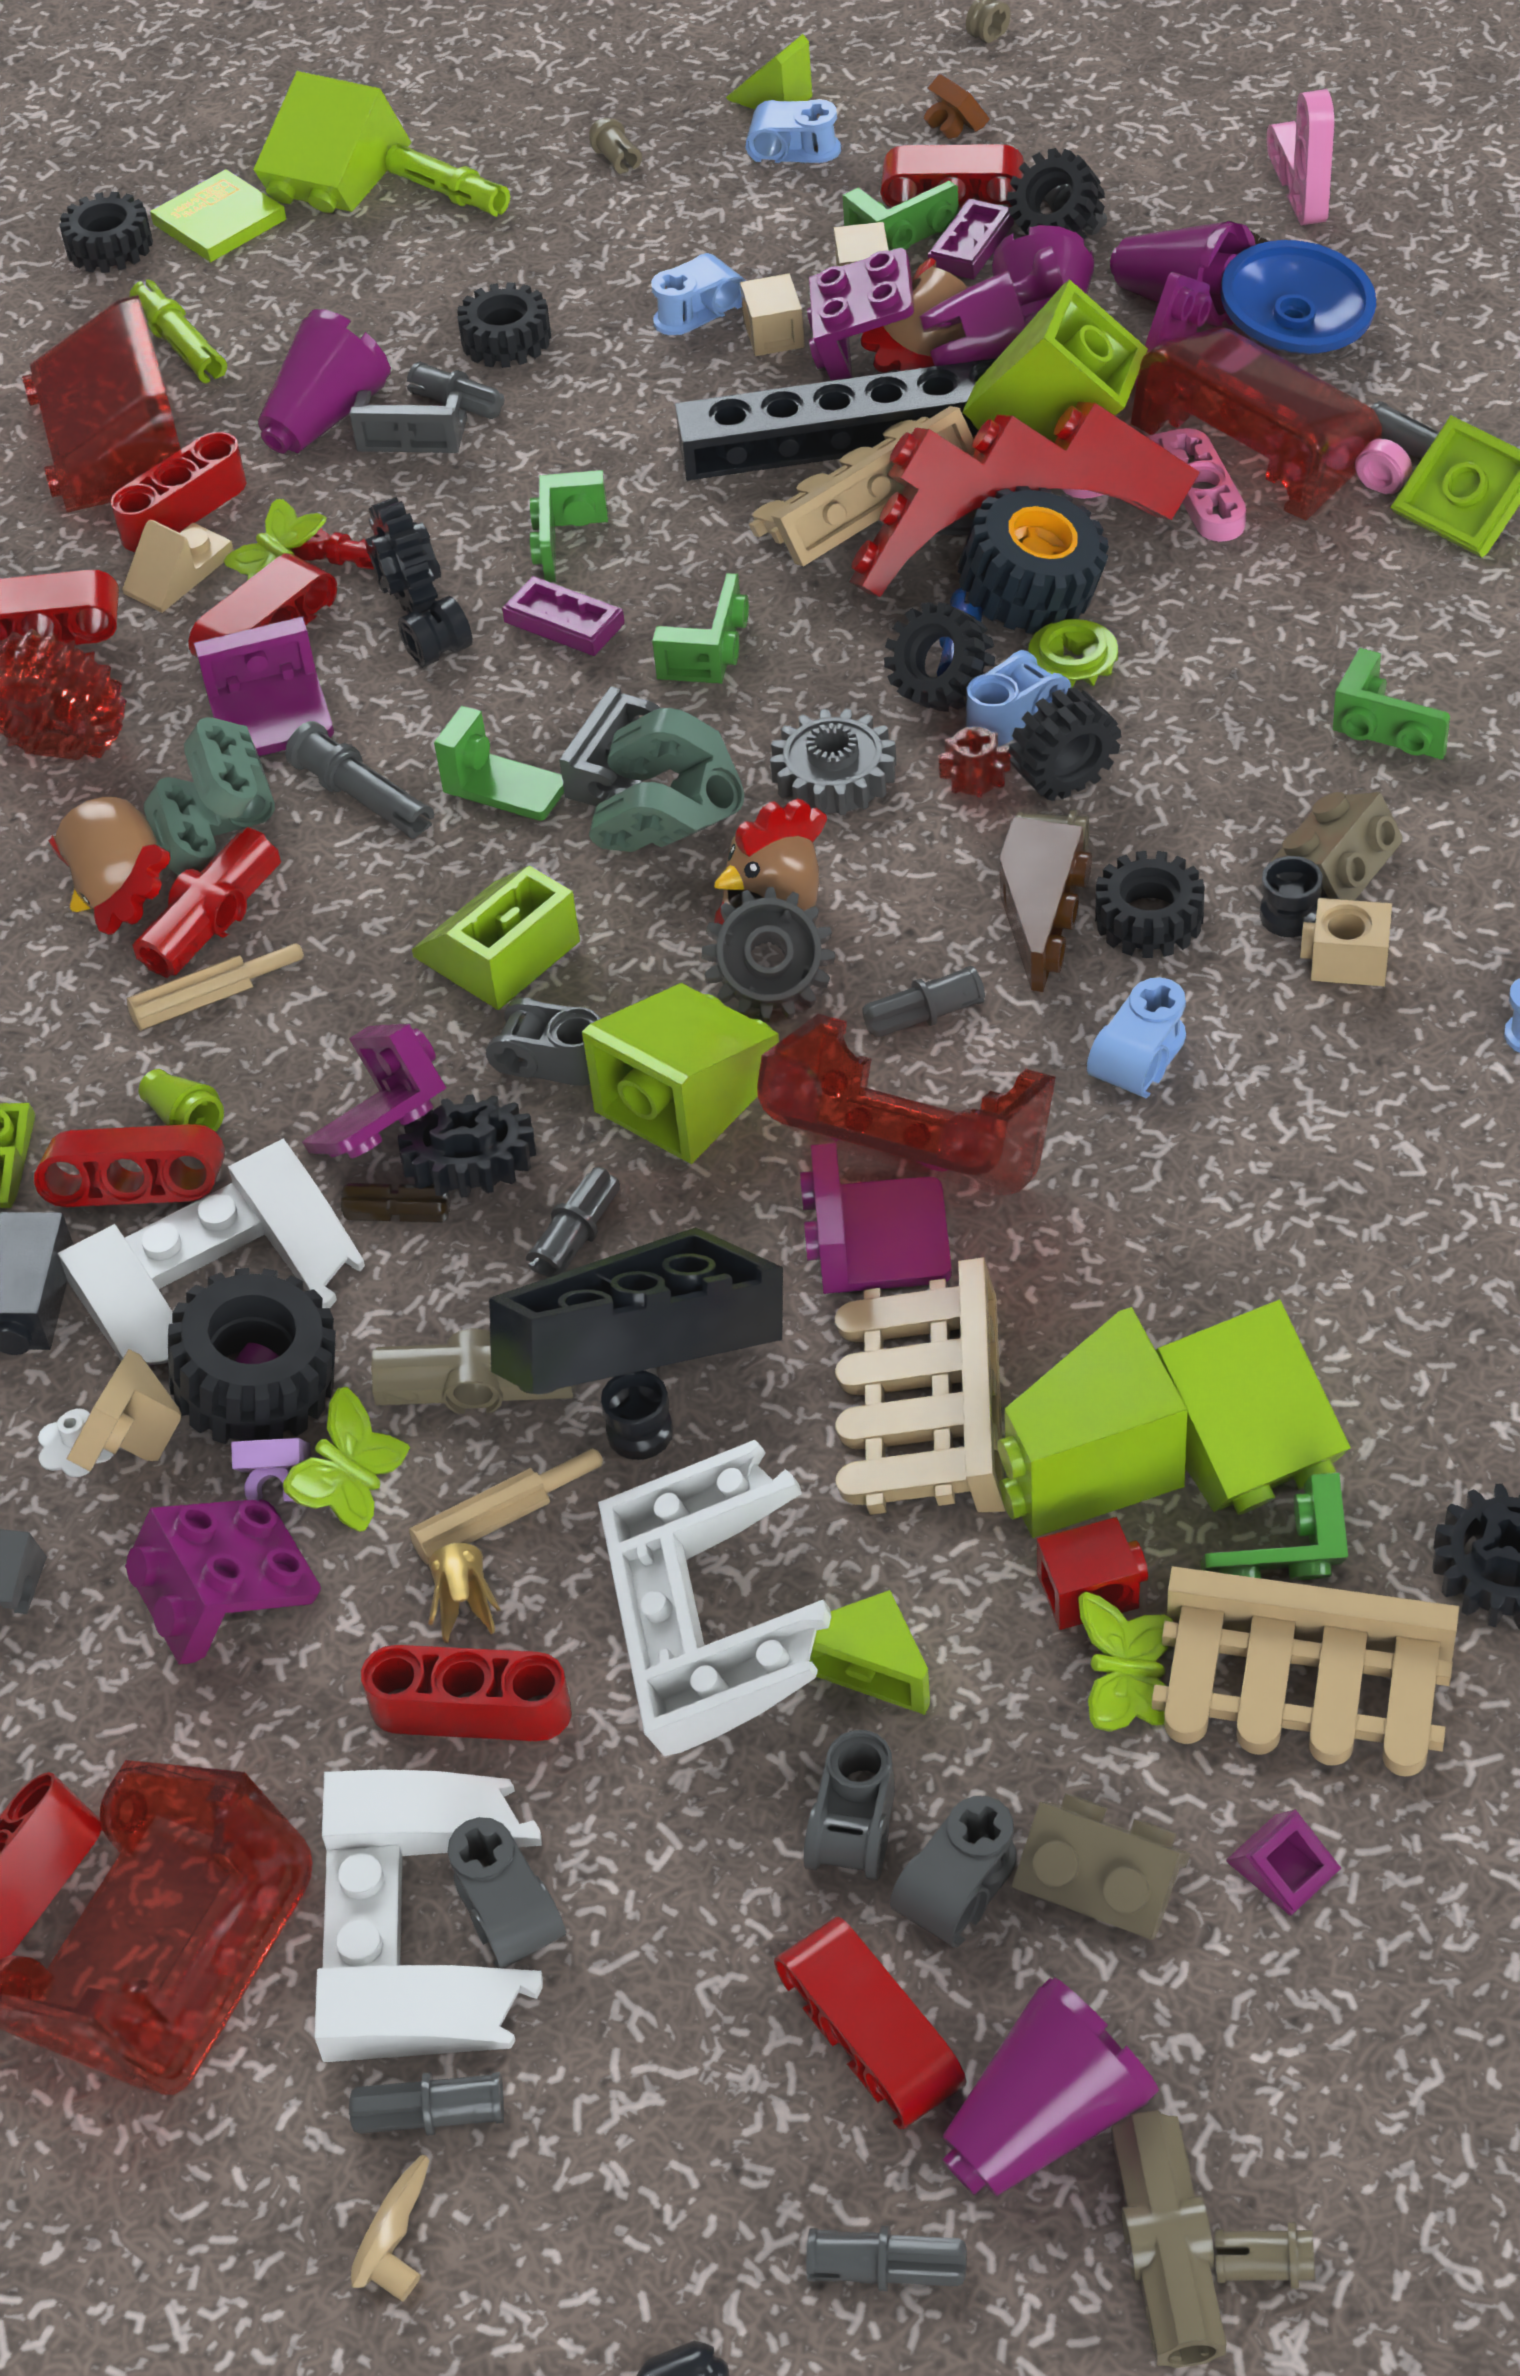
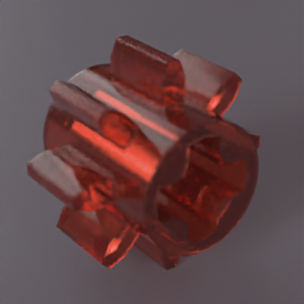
(974, 761)

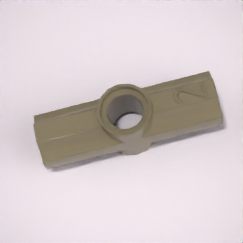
(447, 1374)
(1168, 2240)

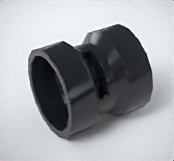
(435, 631)
(1290, 895)
(637, 1415)

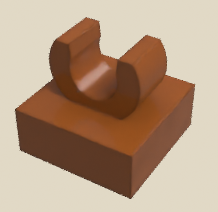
(955, 107)

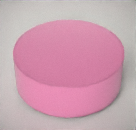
(1383, 466)

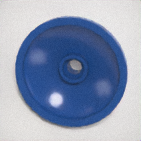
(1298, 296)

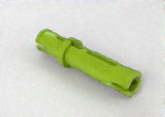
(460, 184)
(168, 322)

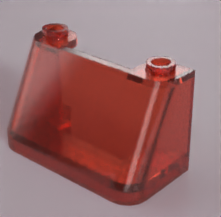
(1262, 402)
(102, 406)
(823, 1095)
(169, 1932)

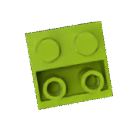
(504, 936)

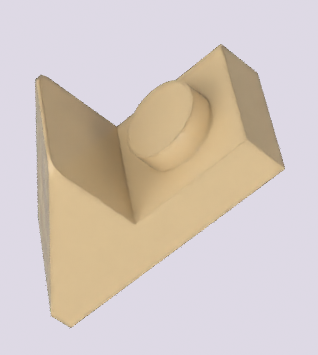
(173, 563)
(129, 1414)

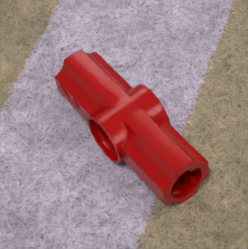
(206, 903)

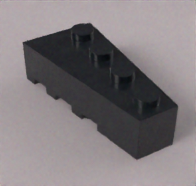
(636, 1313)

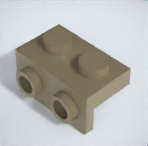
(1347, 840)
(1100, 1866)

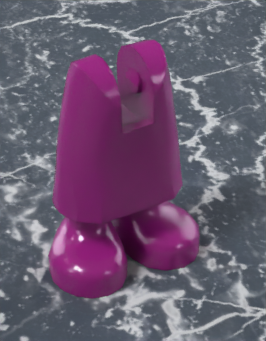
(991, 311)

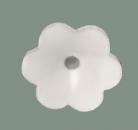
(58, 1441)

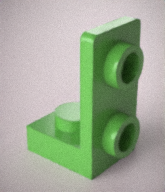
(908, 221)
(563, 501)
(703, 653)
(1369, 715)
(492, 780)
(1317, 1515)

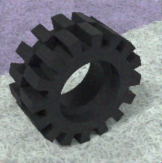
(1042, 179)
(106, 232)
(504, 325)
(916, 640)
(1064, 744)
(1149, 927)

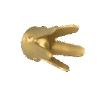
(459, 1578)

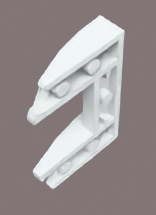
(267, 1196)
(681, 1685)
(363, 1994)

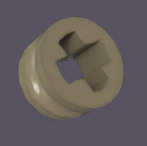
(988, 19)

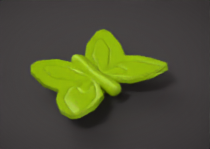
(282, 534)
(350, 1464)
(1128, 1662)

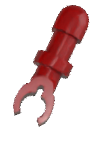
(335, 548)

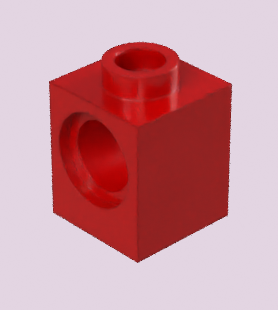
(1092, 1561)

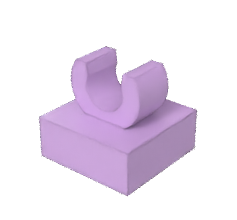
(267, 1460)

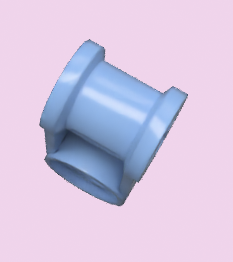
(791, 131)
(698, 290)
(1009, 691)
(1140, 1037)

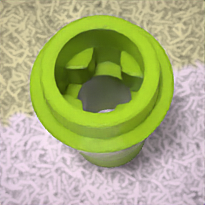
(181, 1100)

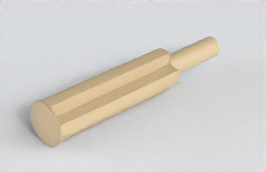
(205, 987)
(497, 1505)

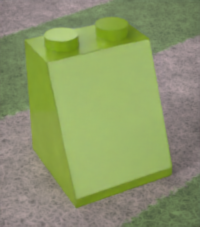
(328, 143)
(1057, 360)
(676, 1068)
(1252, 1409)
(1094, 1432)

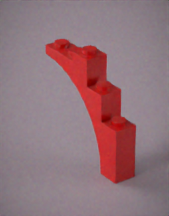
(946, 483)

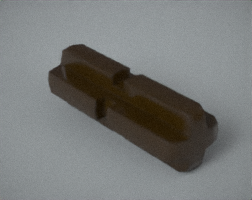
(380, 1202)

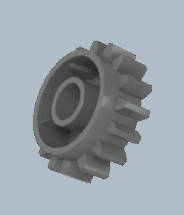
(834, 762)
(765, 922)

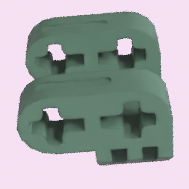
(225, 794)
(660, 814)

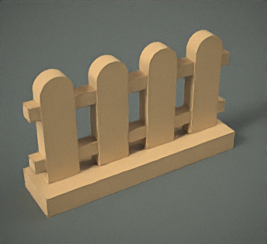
(851, 497)
(934, 1418)
(1311, 1627)

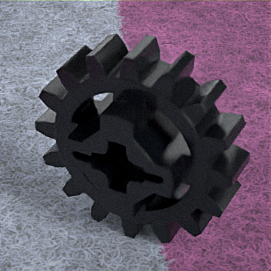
(402, 556)
(467, 1146)
(1492, 1570)

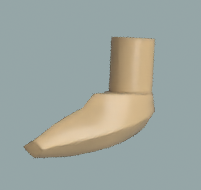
(375, 2257)

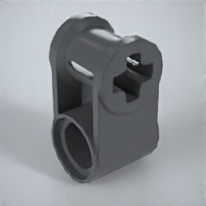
(545, 1039)
(851, 1817)
(956, 1879)
(503, 1899)

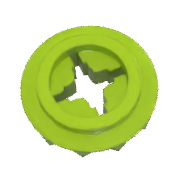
(1080, 637)

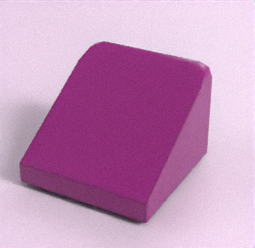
(1285, 1861)

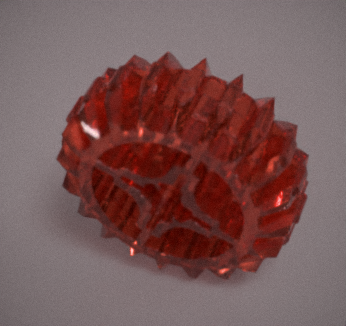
(57, 698)

